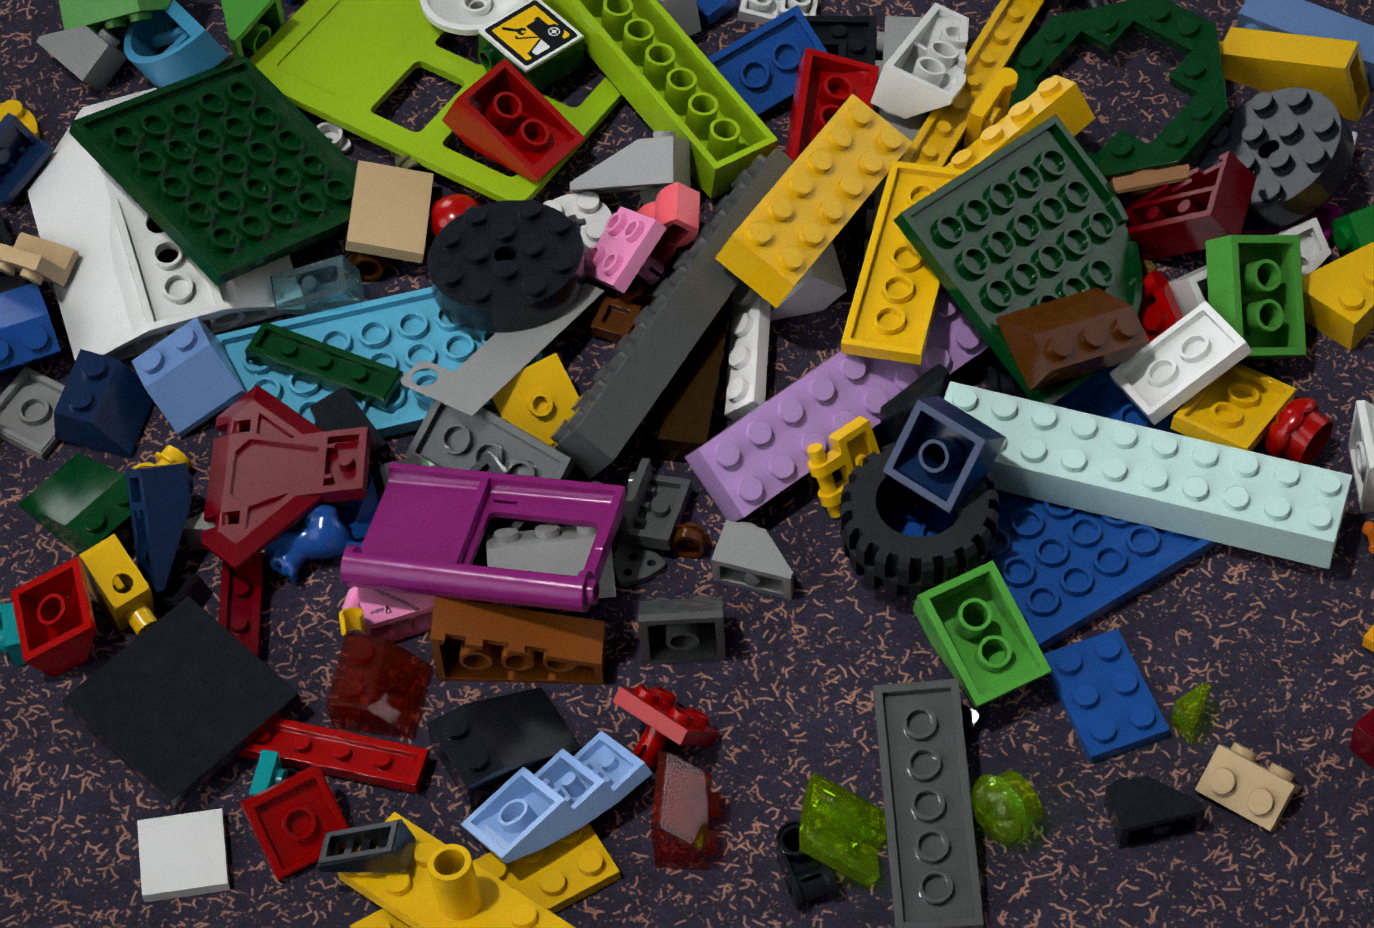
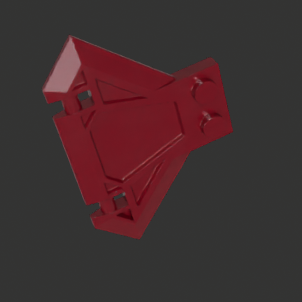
(275, 474)

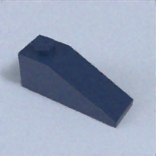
(158, 513)

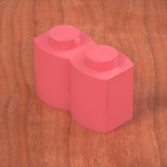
(678, 210)

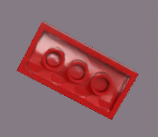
(820, 90)

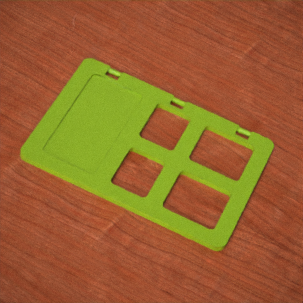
(354, 53)

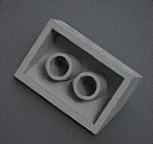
(548, 551)

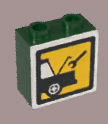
(534, 42)

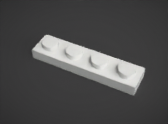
(747, 352)

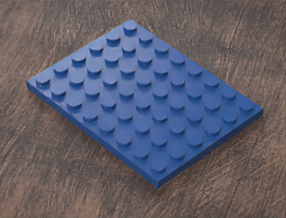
(1069, 561)

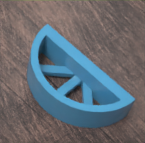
(190, 53)

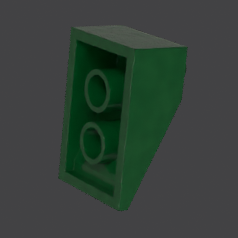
(83, 504)

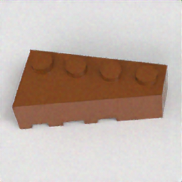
(515, 644)

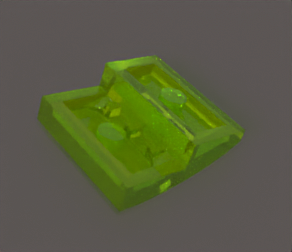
(841, 830)

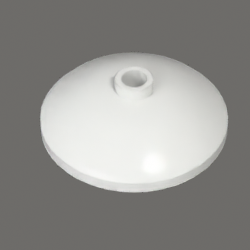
(465, 16)

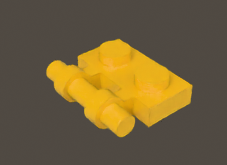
(849, 448)

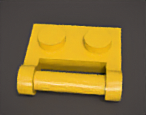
(991, 104)

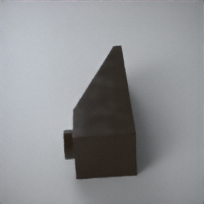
(693, 405)

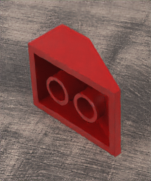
(512, 123)

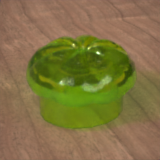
(1006, 806)

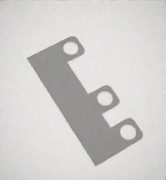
(495, 361)

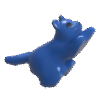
(318, 538)

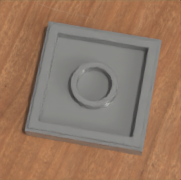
(28, 412)

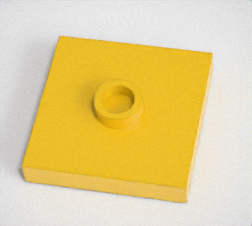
(537, 398)

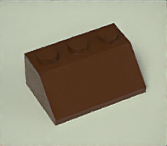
(1072, 336)

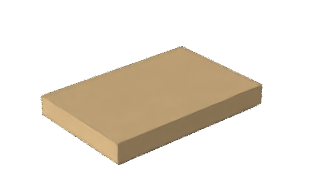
(389, 211)

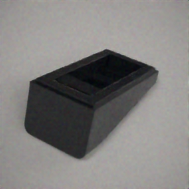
(392, 856)

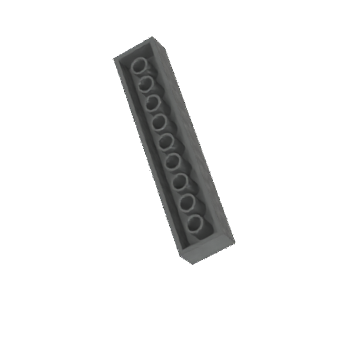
(663, 331)

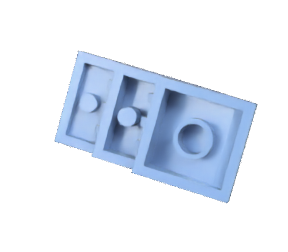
(557, 799)

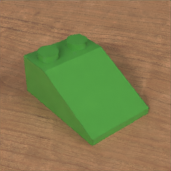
(981, 634)

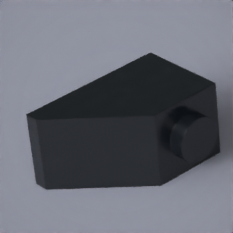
(1150, 811)

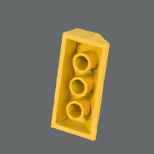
(1052, 97)

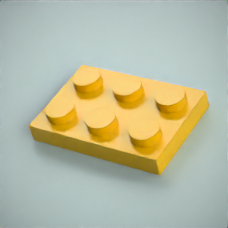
(1234, 408)

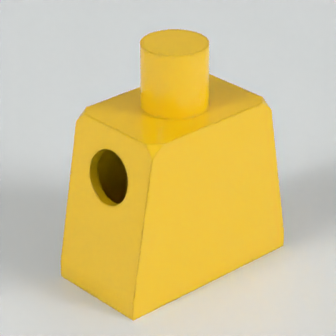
(118, 585)

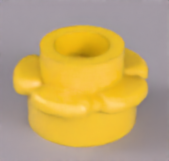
(172, 455)

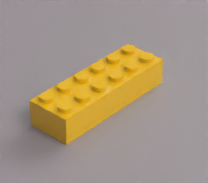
(813, 201)

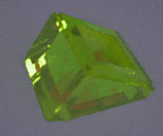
(1190, 711)

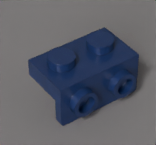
(20, 157)

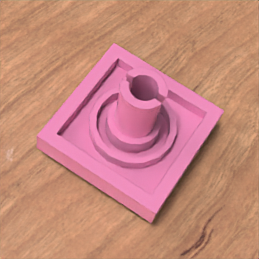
(625, 251)

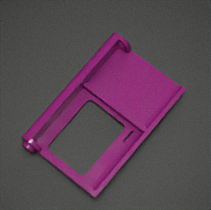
(436, 521)

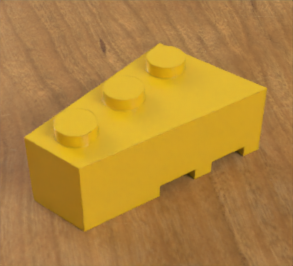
(1341, 297)

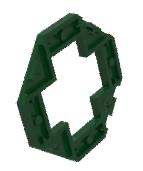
(1107, 29)

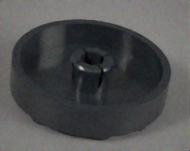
(1293, 147)
(507, 266)

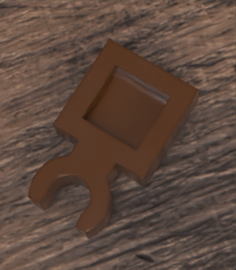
(617, 315)

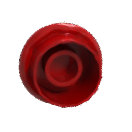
(1298, 431)

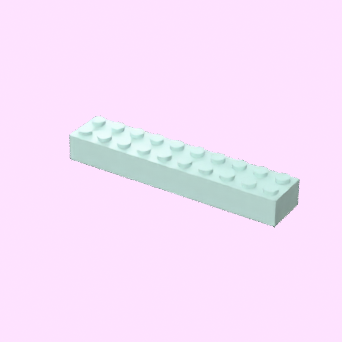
(1161, 477)

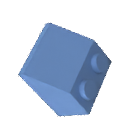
(189, 376)

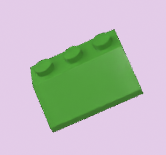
(108, 13)

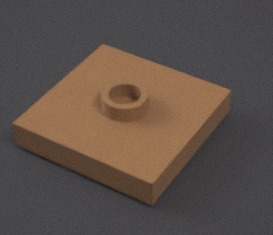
(1142, 182)

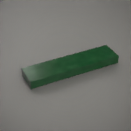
(324, 364)

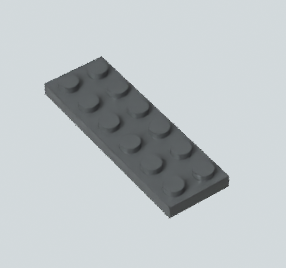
(927, 805)

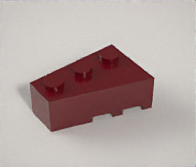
(1196, 210)

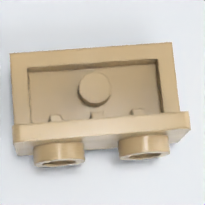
(38, 260)
(1247, 786)

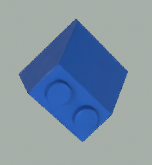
(25, 330)

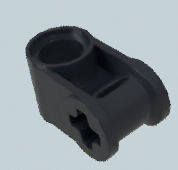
(803, 875)

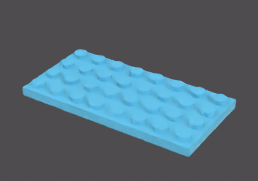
(386, 330)

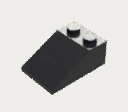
(496, 737)

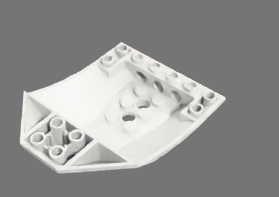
(118, 290)

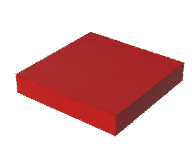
(293, 820)

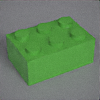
(1259, 292)

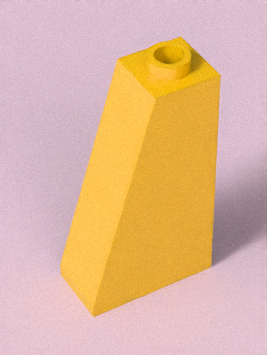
(1292, 60)

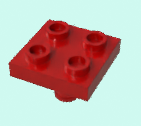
(664, 720)

